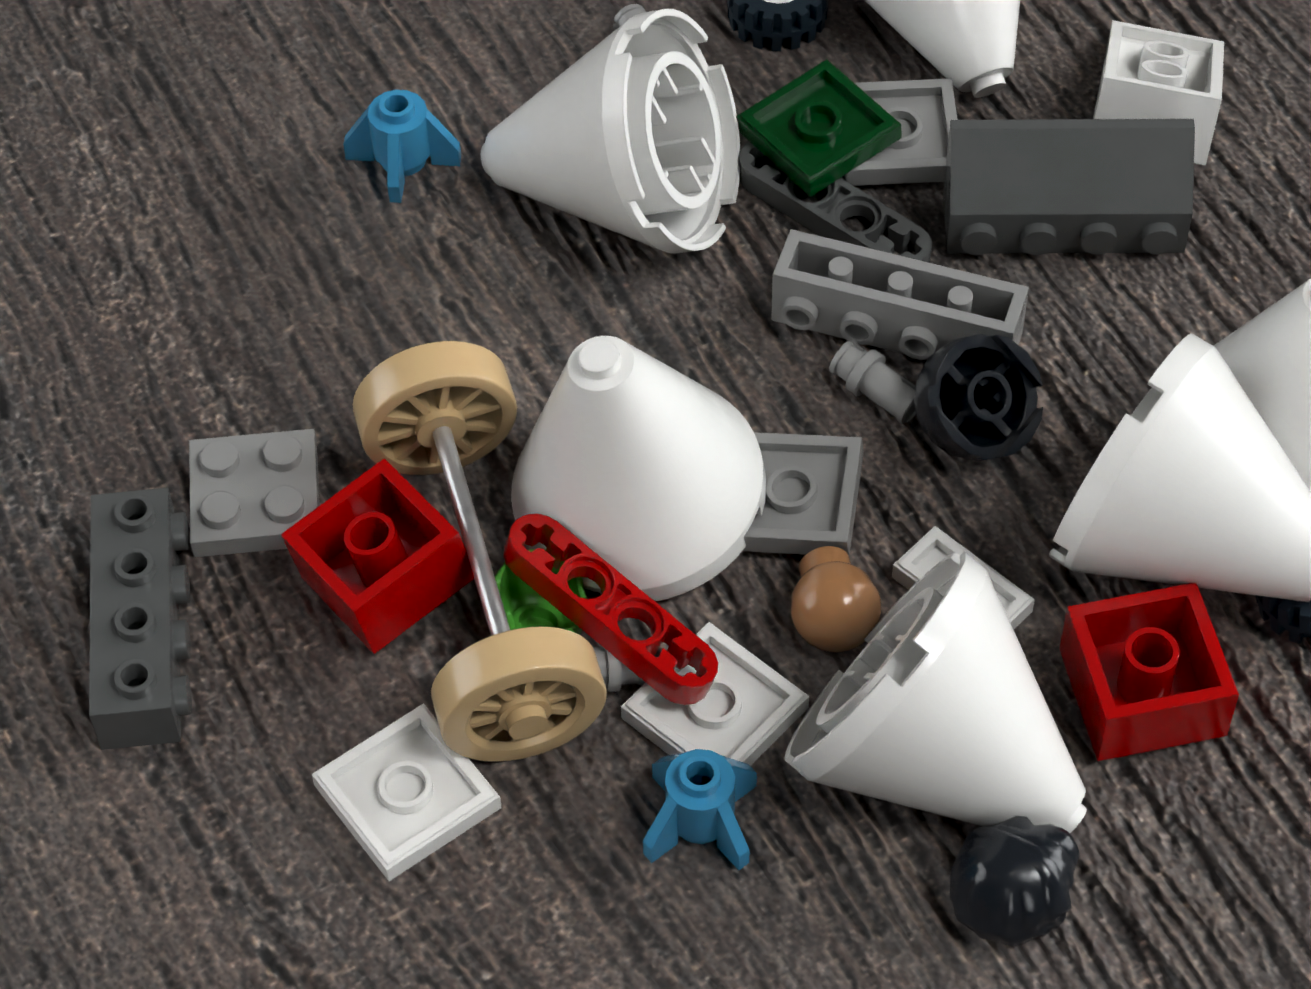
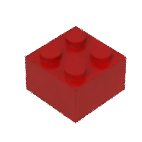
(379, 555)
(1148, 671)

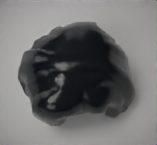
(1014, 880)

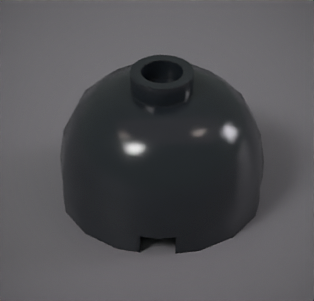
(979, 397)

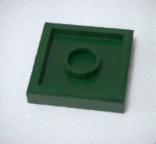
(818, 127)

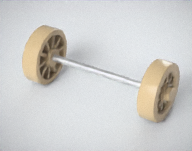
(520, 686)

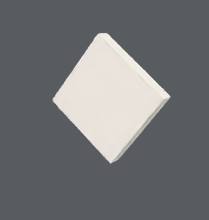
(738, 716)
(405, 792)

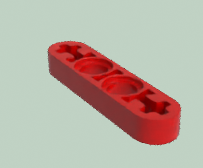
(618, 601)

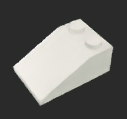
(1162, 77)

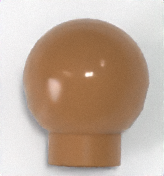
(834, 601)

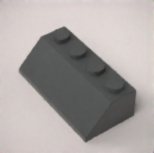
(1069, 186)

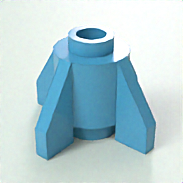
(400, 137)
(700, 803)

